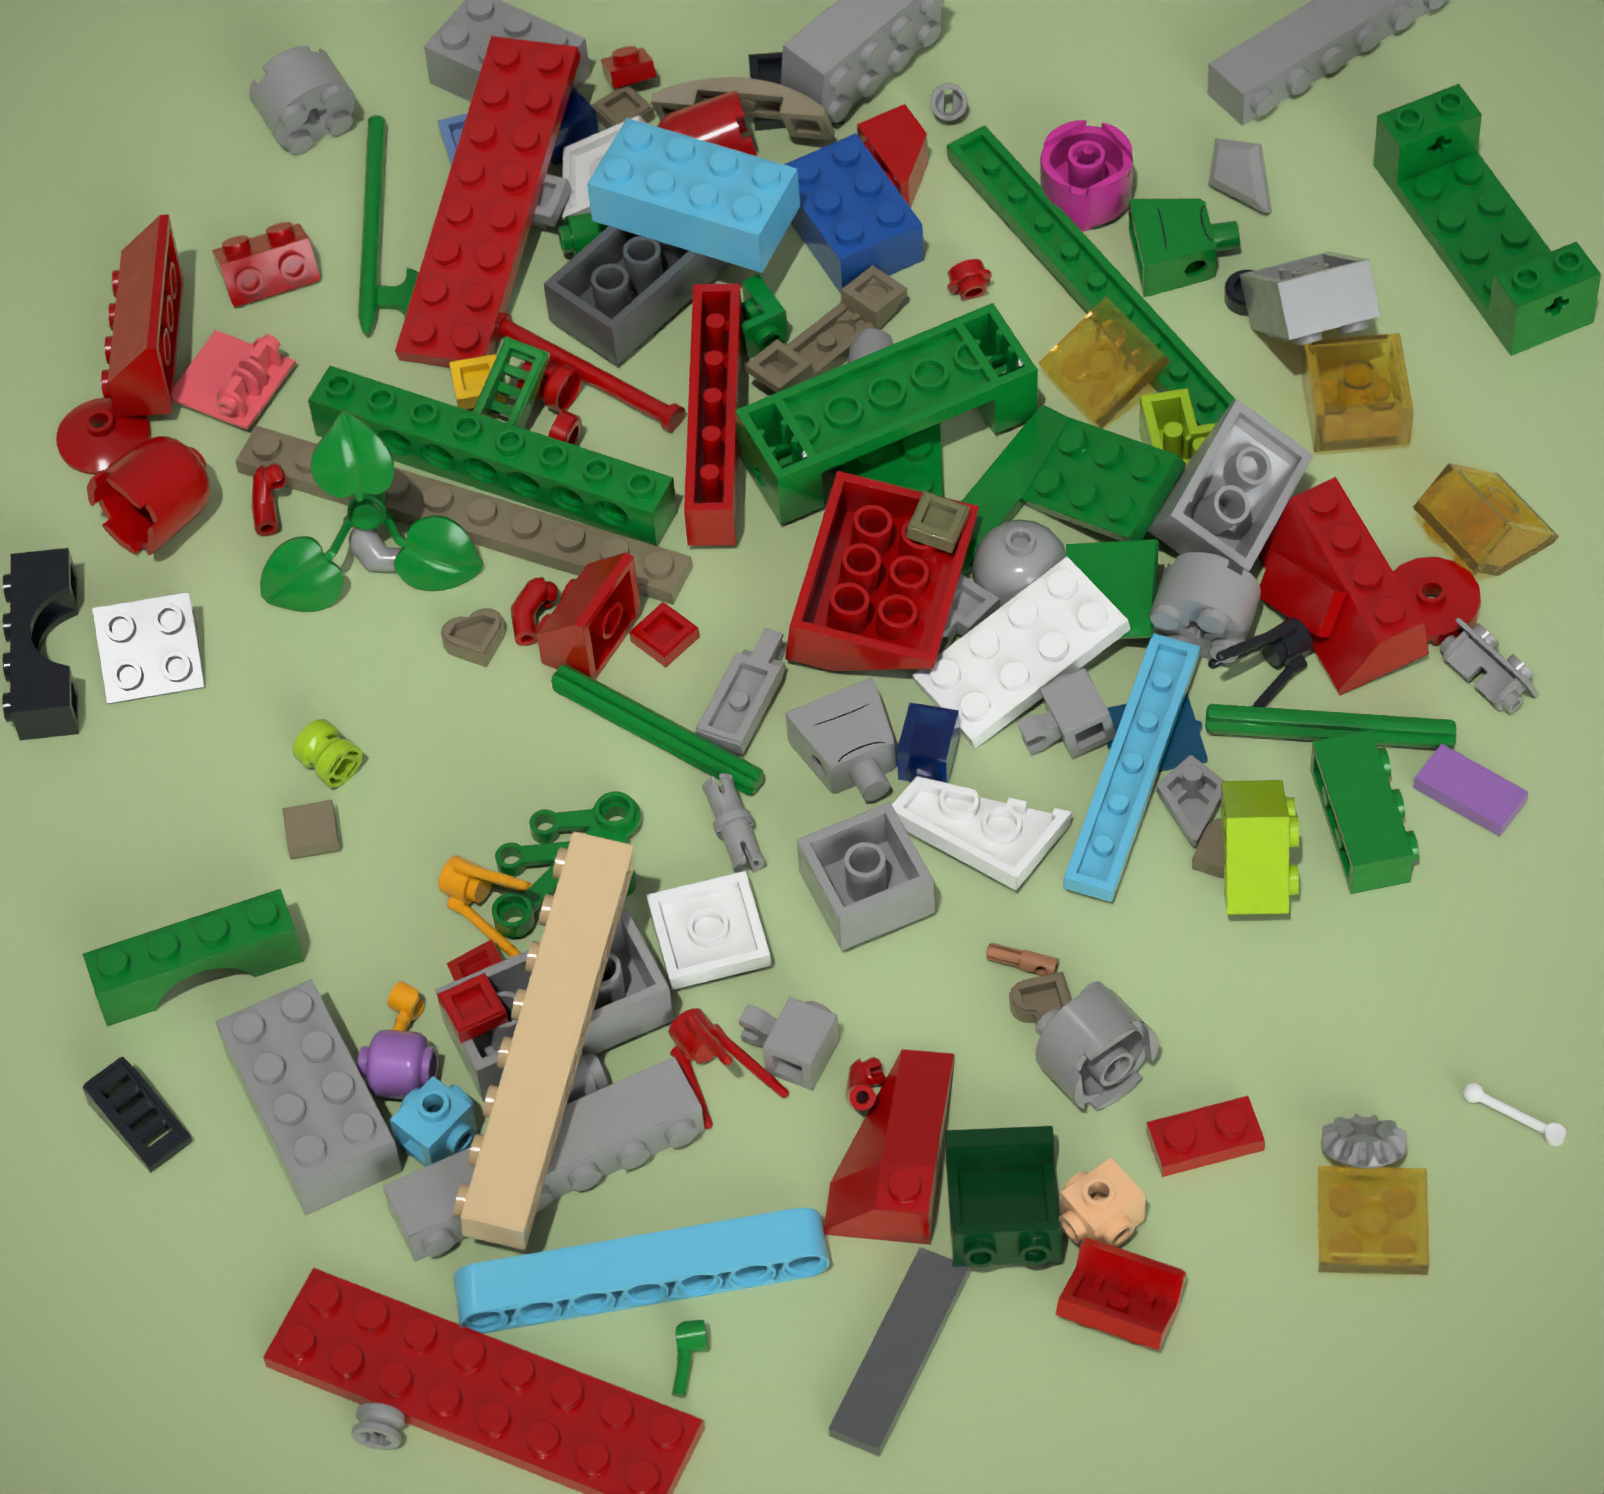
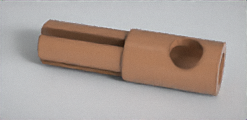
(1022, 959)

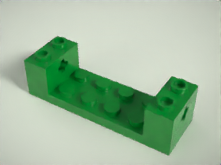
(1476, 227)
(883, 399)

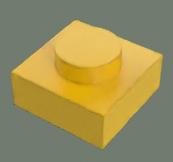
(469, 379)

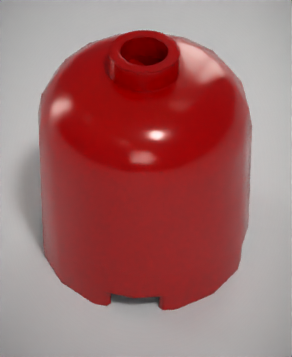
(713, 121)
(151, 493)

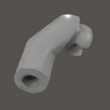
(371, 550)

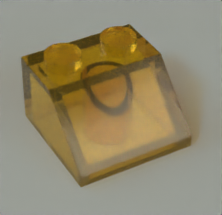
(1482, 520)

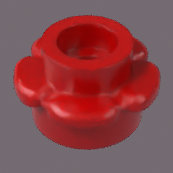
(969, 279)

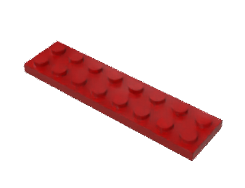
(488, 202)
(482, 1391)

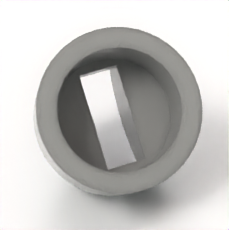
(958, 100)

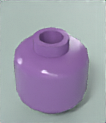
(397, 1063)

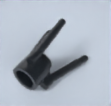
(1280, 645)

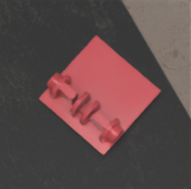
(233, 378)

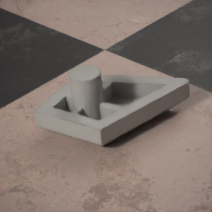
(1241, 172)
(1191, 797)

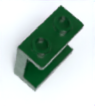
(1002, 1196)

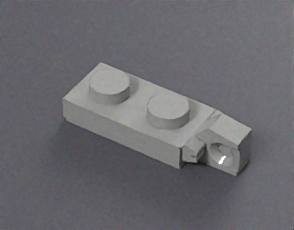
(744, 694)

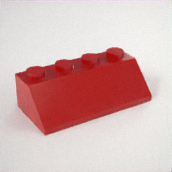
(144, 324)
(1377, 620)

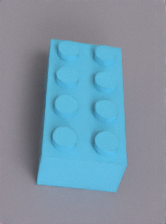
(694, 195)

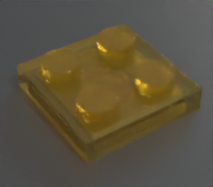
(1104, 362)
(1372, 1220)

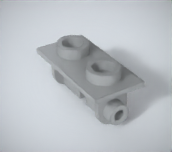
(1503, 678)

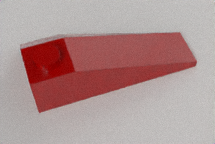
(894, 1162)

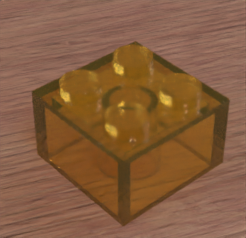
(1357, 392)

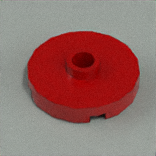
(1455, 594)

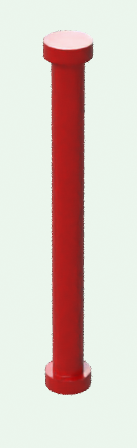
(669, 415)

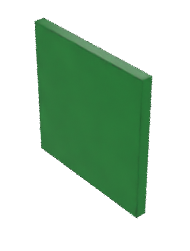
(1124, 575)

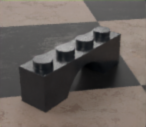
(41, 597)

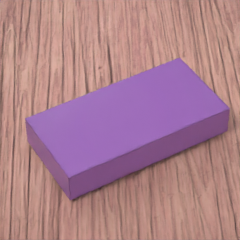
(1470, 789)

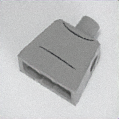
(845, 739)

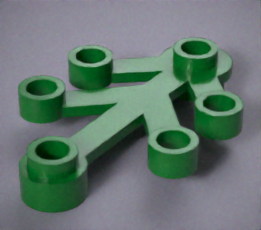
(593, 820)

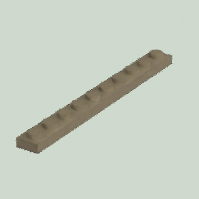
(486, 519)

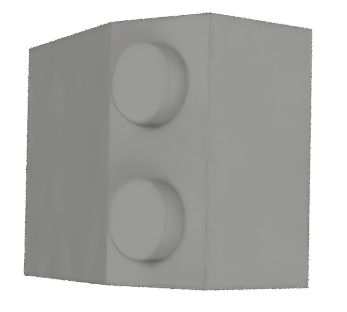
(1232, 489)

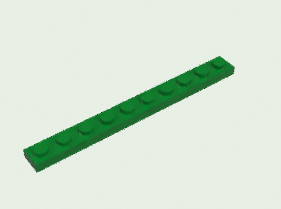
(1080, 263)

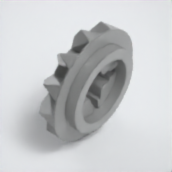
(1364, 1141)

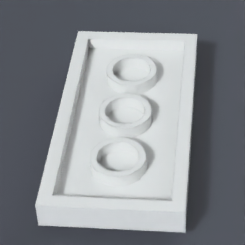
(1021, 648)

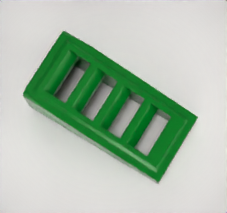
(494, 384)

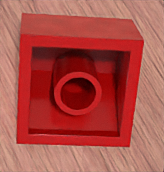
(591, 616)

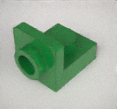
(763, 317)

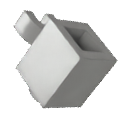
(1072, 714)
(796, 1043)

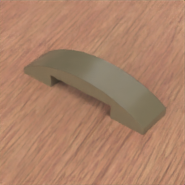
(758, 99)
(826, 344)

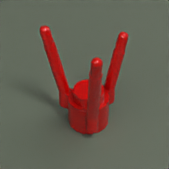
(701, 1041)

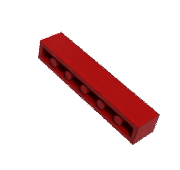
(711, 422)

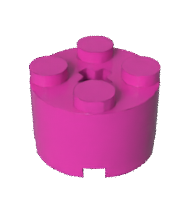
(1087, 172)

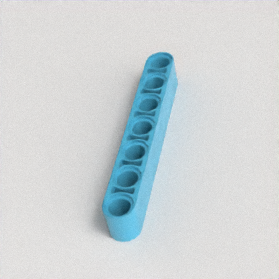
(641, 1270)

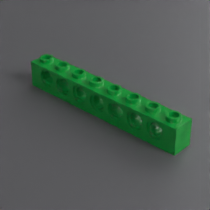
(502, 457)

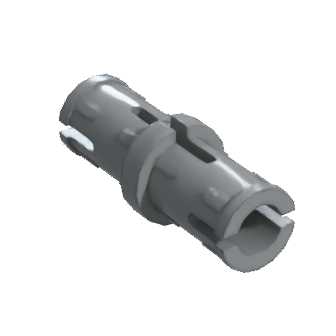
(733, 823)

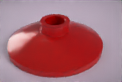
(95, 438)

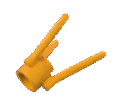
(471, 883)

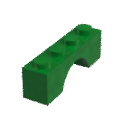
(243, 936)

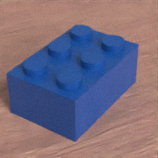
(854, 213)

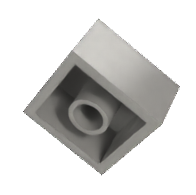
(866, 876)

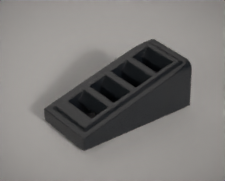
(115, 1089)

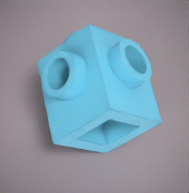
(434, 1122)

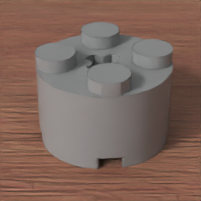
(303, 98)
(1205, 603)
(1095, 1047)

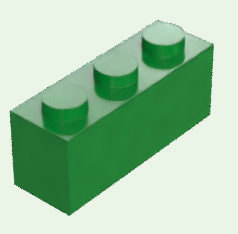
(1363, 811)

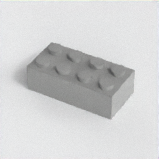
(855, 48)
(628, 1003)
(309, 1097)

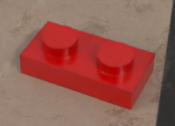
(1205, 1136)

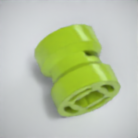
(331, 756)

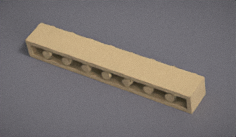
(547, 1041)

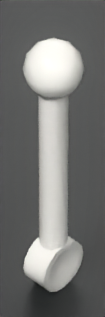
(1553, 1133)

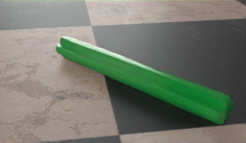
(1325, 724)
(656, 728)

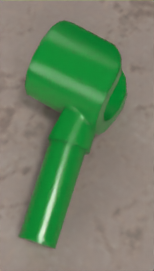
(690, 1337)

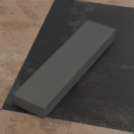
(899, 1352)

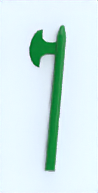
(370, 294)

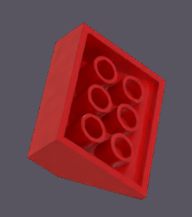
(869, 589)

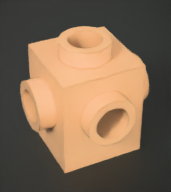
(1101, 1205)

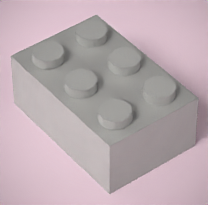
(460, 45)
(1311, 296)

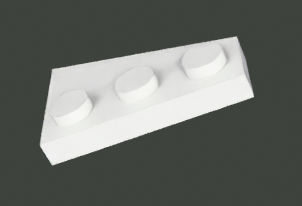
(982, 832)

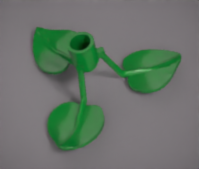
(359, 465)

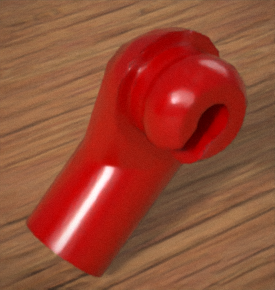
(263, 499)
(525, 606)
(860, 1079)

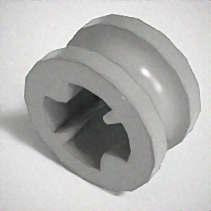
(378, 1426)

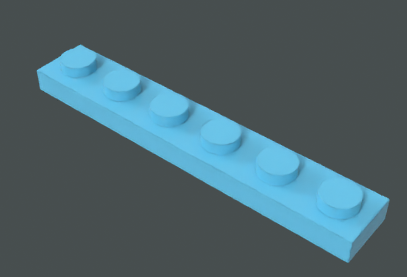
(1131, 768)

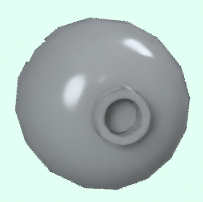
(1015, 557)

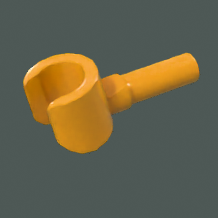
(407, 1003)

